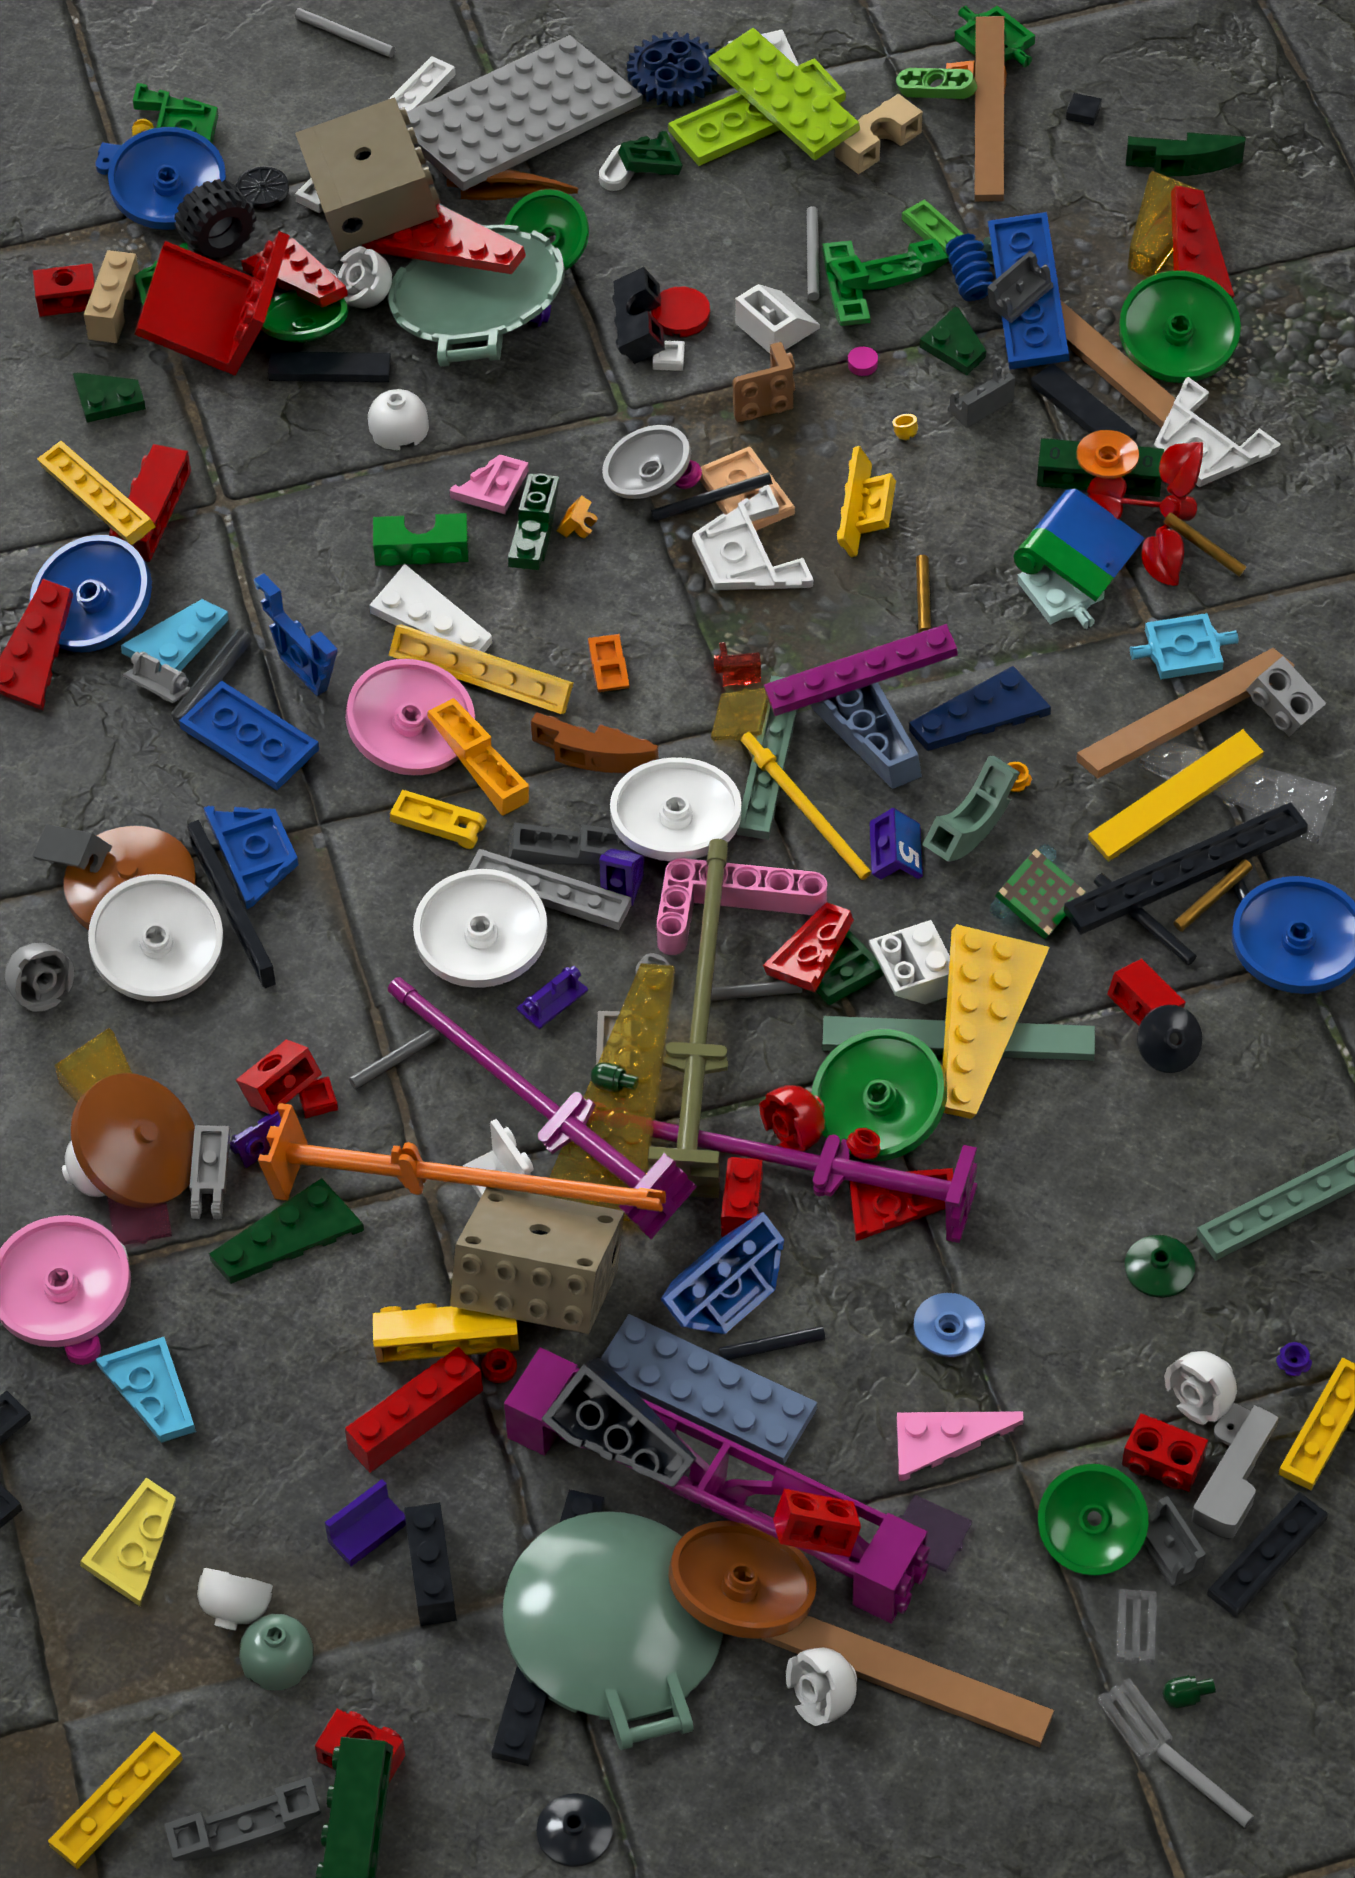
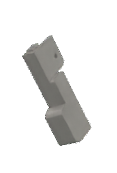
(1228, 1494)

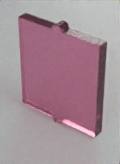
(138, 1224)

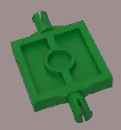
(1016, 36)

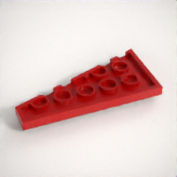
(453, 241)

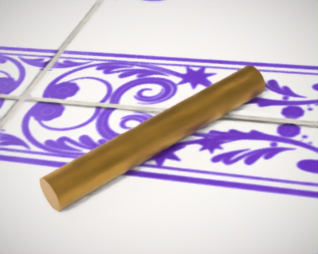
(1204, 544)
(923, 593)
(1213, 895)

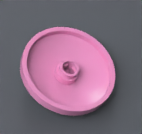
(390, 715)
(62, 1281)

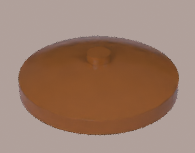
(133, 854)
(133, 1140)
(741, 1580)

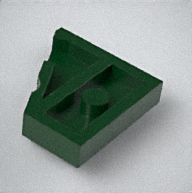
(651, 155)
(954, 342)
(107, 395)
(849, 970)

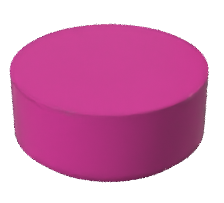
(862, 361)
(84, 1352)

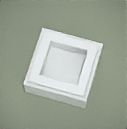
(671, 358)

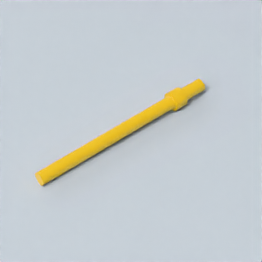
(767, 761)

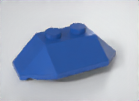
(727, 1278)

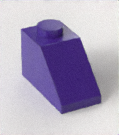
(621, 872)

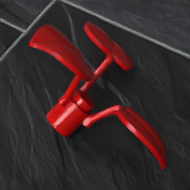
(1180, 469)

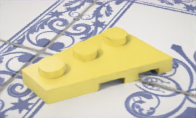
(132, 1541)

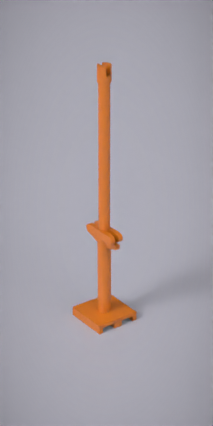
(291, 1150)

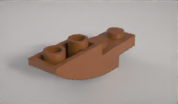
(602, 751)

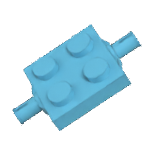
(1184, 646)

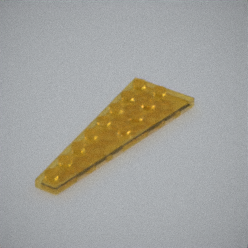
(626, 1116)

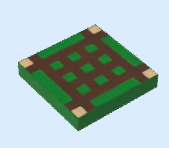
(1039, 893)

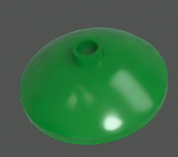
(553, 214)
(301, 321)
(1066, 1526)

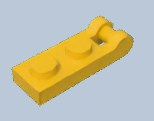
(438, 818)

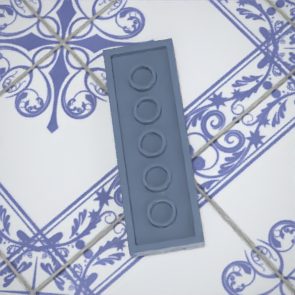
(709, 1389)

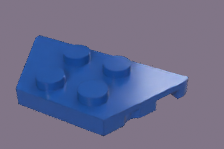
(253, 849)

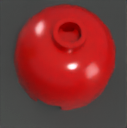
(793, 1116)

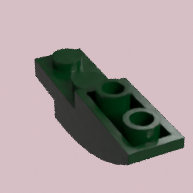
(1187, 157)
(534, 522)

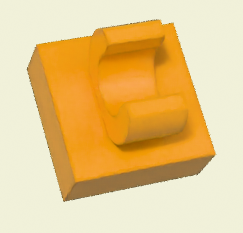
(576, 517)

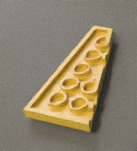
(984, 1000)

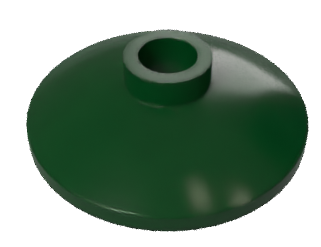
(1156, 1277)

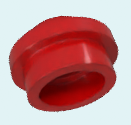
(864, 1143)
(499, 1357)

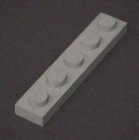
(561, 891)

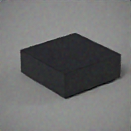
(1083, 109)

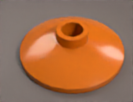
(1107, 454)

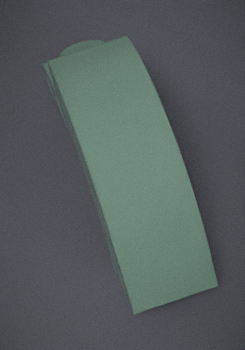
(964, 828)

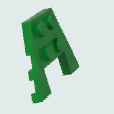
(177, 113)

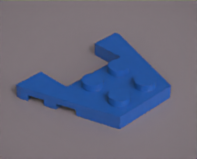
(307, 657)

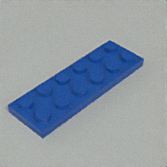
(1039, 332)

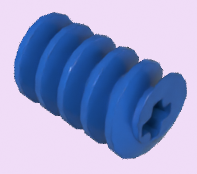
(969, 266)

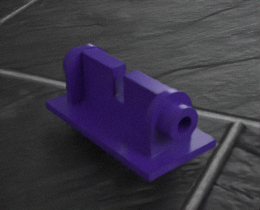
(553, 997)
(253, 1140)

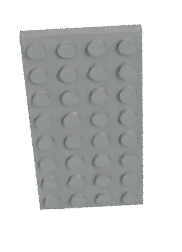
(519, 111)

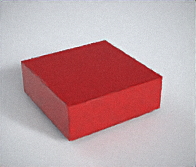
(318, 1098)

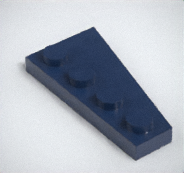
(979, 710)

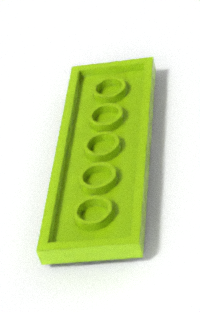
(784, 94)
(736, 121)

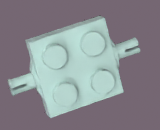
(1057, 597)

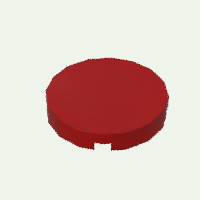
(682, 311)

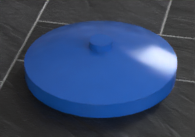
(158, 170)
(108, 590)
(1296, 934)

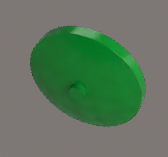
(1179, 326)
(884, 1085)

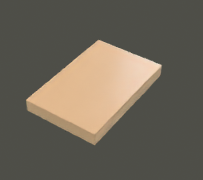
(739, 467)

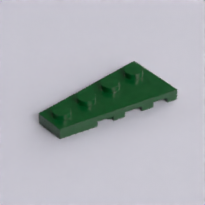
(295, 1226)

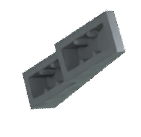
(559, 846)

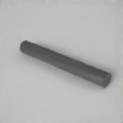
(753, 990)
(394, 1058)

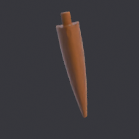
(512, 185)

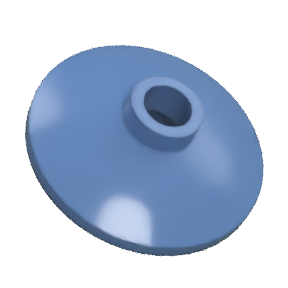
(952, 1312)

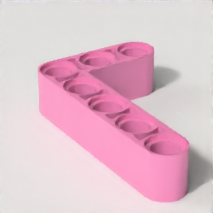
(767, 890)

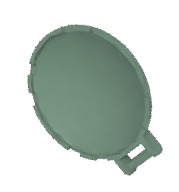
(475, 304)
(602, 1627)

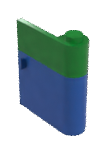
(1079, 544)

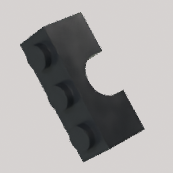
(637, 329)
(430, 1564)

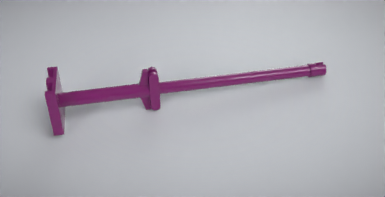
(565, 1122)
(835, 1166)

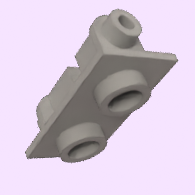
(167, 683)

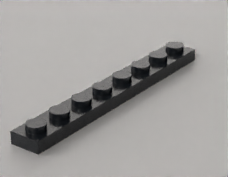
(1185, 868)
(526, 1700)

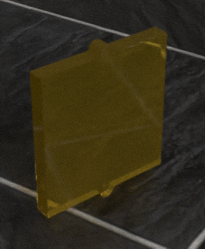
(739, 714)

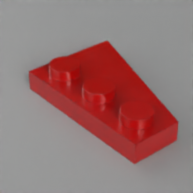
(811, 949)
(881, 1208)

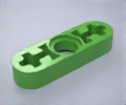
(955, 84)

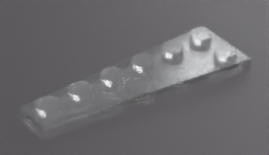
(1254, 788)

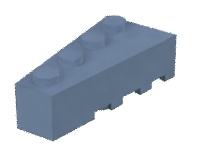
(873, 732)

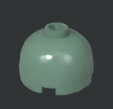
(276, 1651)

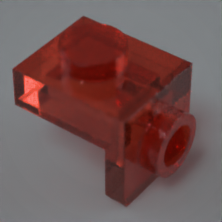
(738, 668)

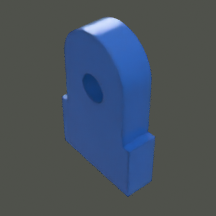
(105, 156)

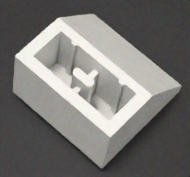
(772, 317)
(914, 962)

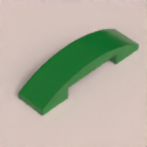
(890, 271)
(847, 302)

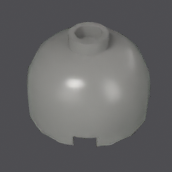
(38, 976)

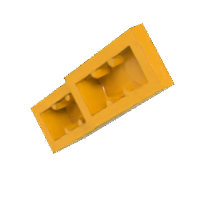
(474, 749)

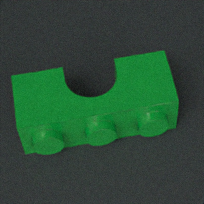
(442, 544)

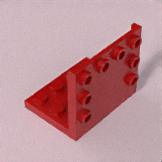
(207, 306)

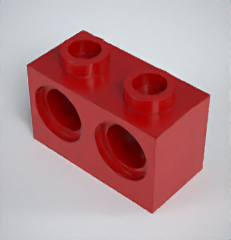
(1168, 1445)
(816, 1522)

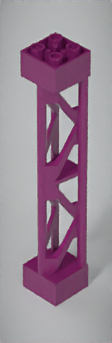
(880, 1570)

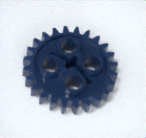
(672, 69)

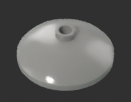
(646, 462)

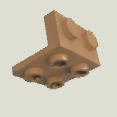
(765, 390)

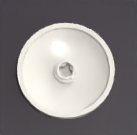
(675, 808)
(480, 928)
(155, 937)

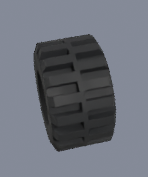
(215, 219)

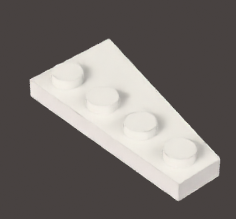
(420, 606)

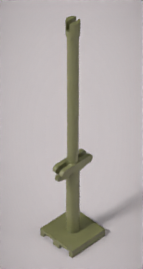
(697, 1057)

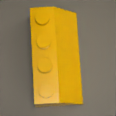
(437, 1331)

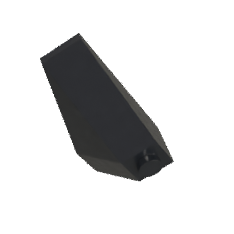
(613, 1420)

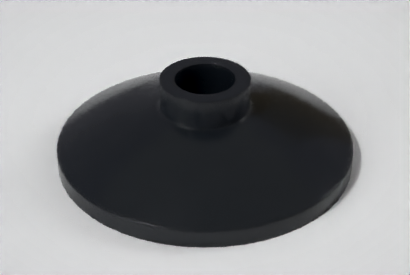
(1155, 1034)
(578, 1845)

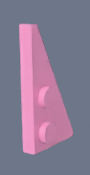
(935, 1436)

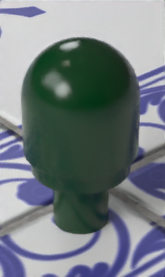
(612, 1077)
(1186, 1691)

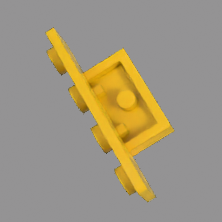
(866, 502)

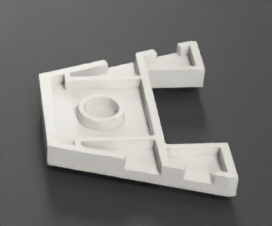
(1219, 453)
(736, 555)

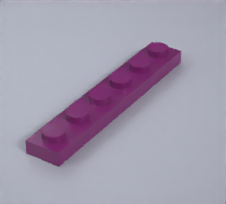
(860, 670)

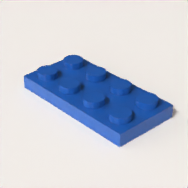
(249, 735)

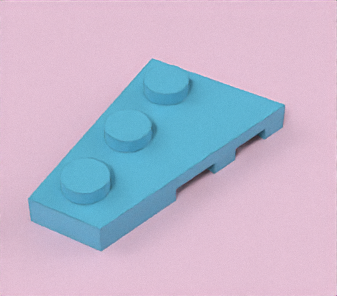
(179, 636)
(151, 1387)

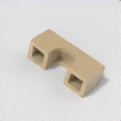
(892, 120)
(113, 285)

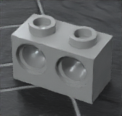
(1290, 692)

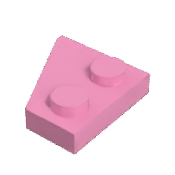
(493, 485)

